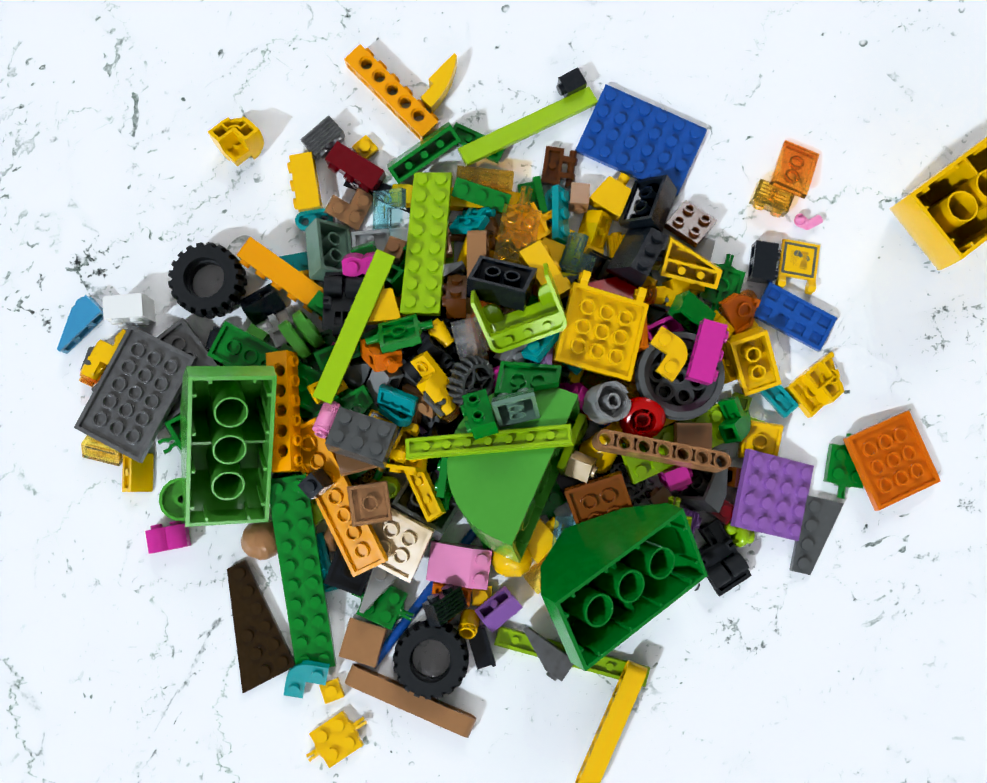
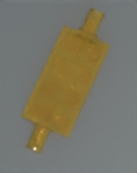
(517, 228)

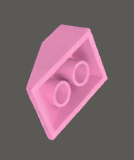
(459, 564)

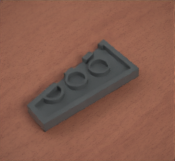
(815, 529)

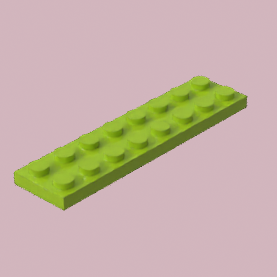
(426, 244)

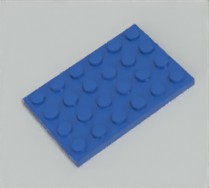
(640, 138)

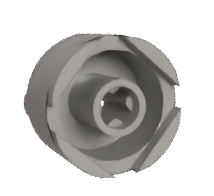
(607, 402)

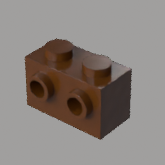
(455, 296)

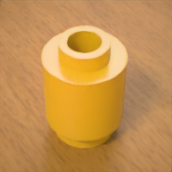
(468, 624)

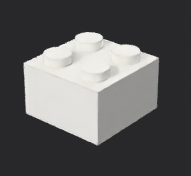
(129, 310)

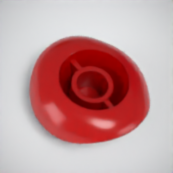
(644, 418)

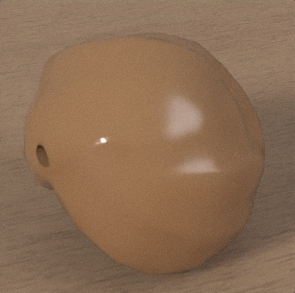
(259, 540)

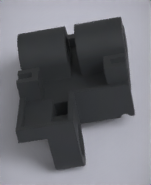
(338, 299)
(436, 351)
(721, 559)

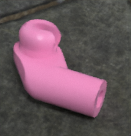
(805, 223)

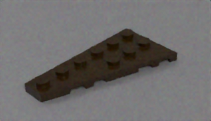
(258, 637)

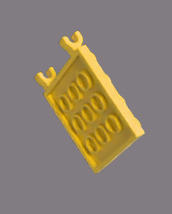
(602, 330)

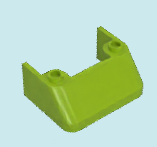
(525, 326)

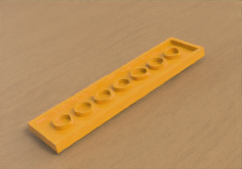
(358, 543)

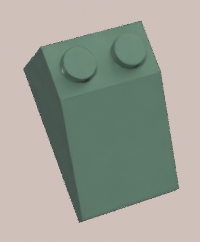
(515, 407)

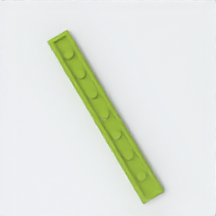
(527, 126)
(354, 327)
(504, 441)
(519, 642)

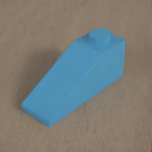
(81, 321)

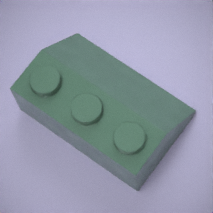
(326, 247)

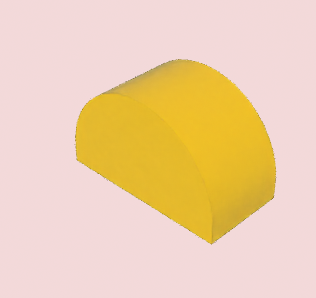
(949, 209)

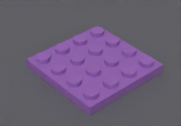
(771, 495)

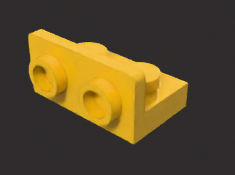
(411, 466)

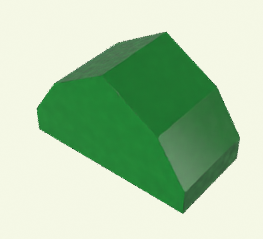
(617, 576)

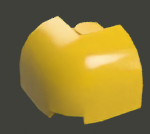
(237, 139)

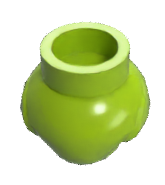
(393, 486)
(739, 536)

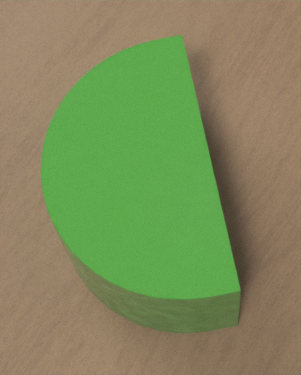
(508, 490)

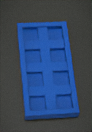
(794, 317)

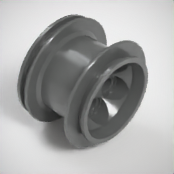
(699, 398)

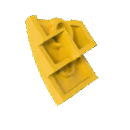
(816, 386)

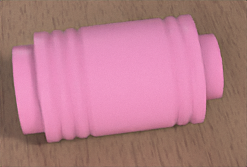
(325, 419)

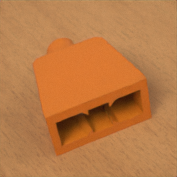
(380, 362)

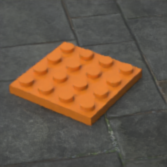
(891, 460)

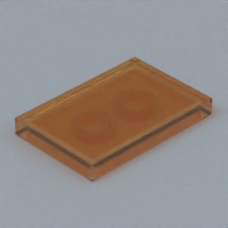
(794, 169)

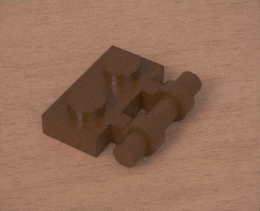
(552, 167)

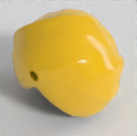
(511, 568)

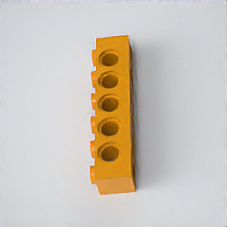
(363, 56)
(290, 401)

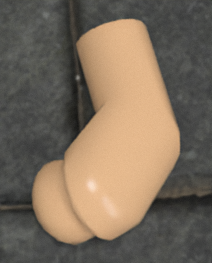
(330, 541)

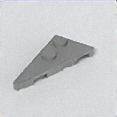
(378, 584)

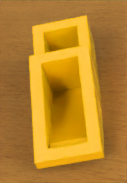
(440, 84)

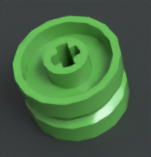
(304, 332)
(170, 500)

